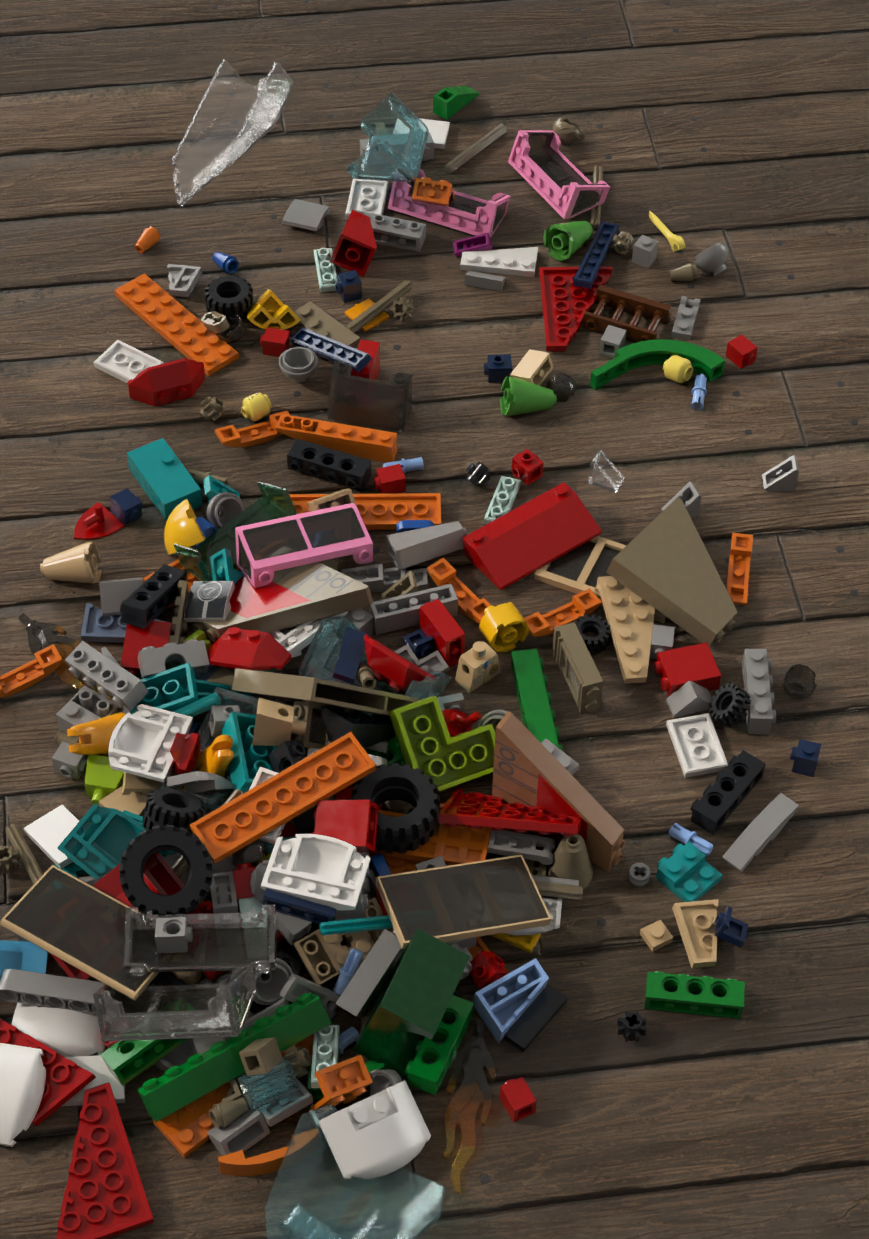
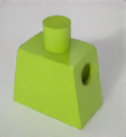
(100, 778)

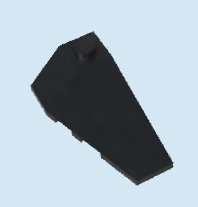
(366, 728)

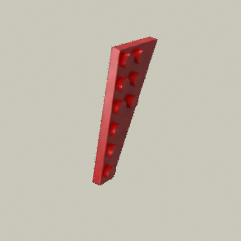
(63, 1076)

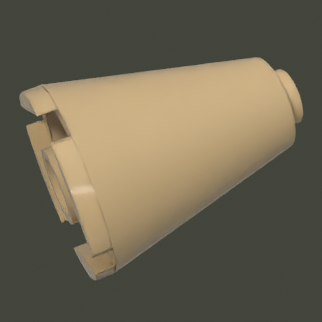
(74, 565)

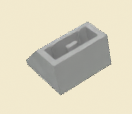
(84, 707)

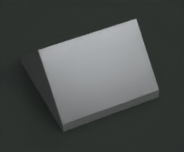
(115, 592)

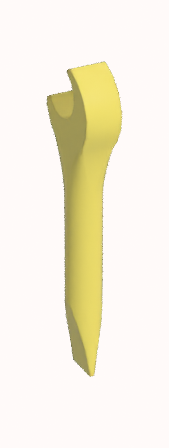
(676, 242)

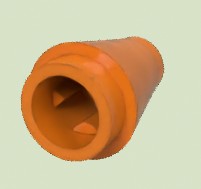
(148, 238)

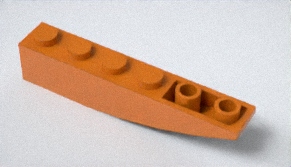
(350, 439)

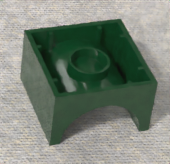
(412, 1001)

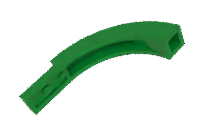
(656, 353)

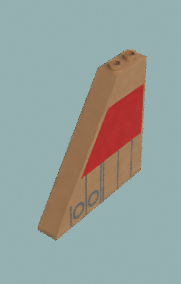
(533, 776)

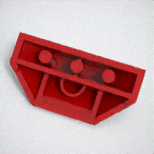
(167, 382)
(248, 650)
(391, 667)

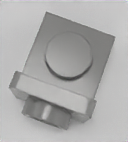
(453, 701)

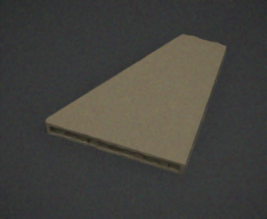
(676, 575)

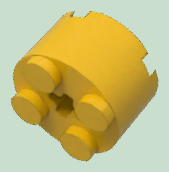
(503, 626)

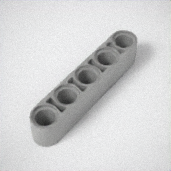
(49, 990)

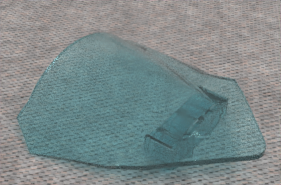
(318, 1203)

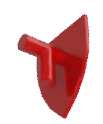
(96, 523)
(459, 722)

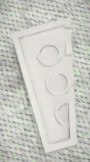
(501, 261)

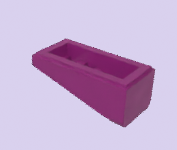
(477, 243)

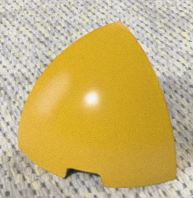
(272, 313)
(182, 528)

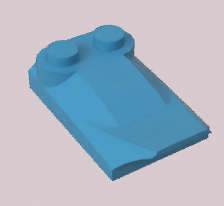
(22, 956)

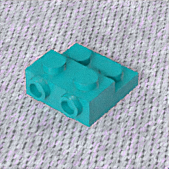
(687, 873)

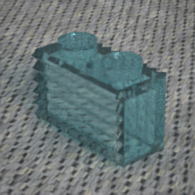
(266, 1088)

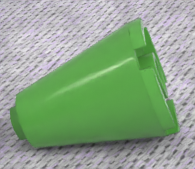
(566, 238)
(525, 397)

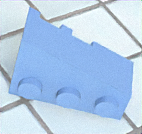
(509, 997)

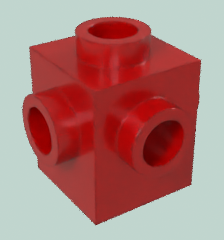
(527, 467)
(487, 968)

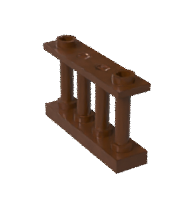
(631, 304)

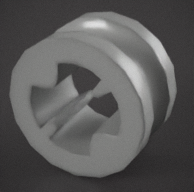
(639, 880)

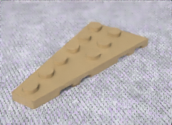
(630, 627)

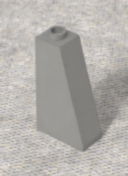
(424, 543)
(371, 975)

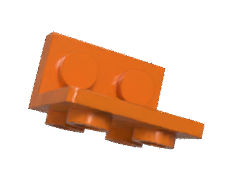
(433, 192)
(343, 1082)

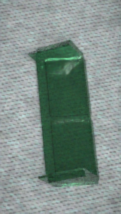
(272, 505)

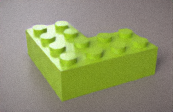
(431, 749)

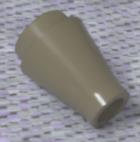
(684, 273)
(226, 1112)

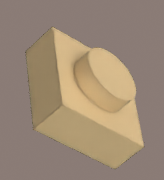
(656, 935)

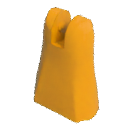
(94, 735)
(216, 756)

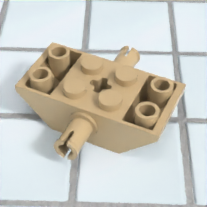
(325, 954)

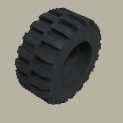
(407, 785)
(166, 839)

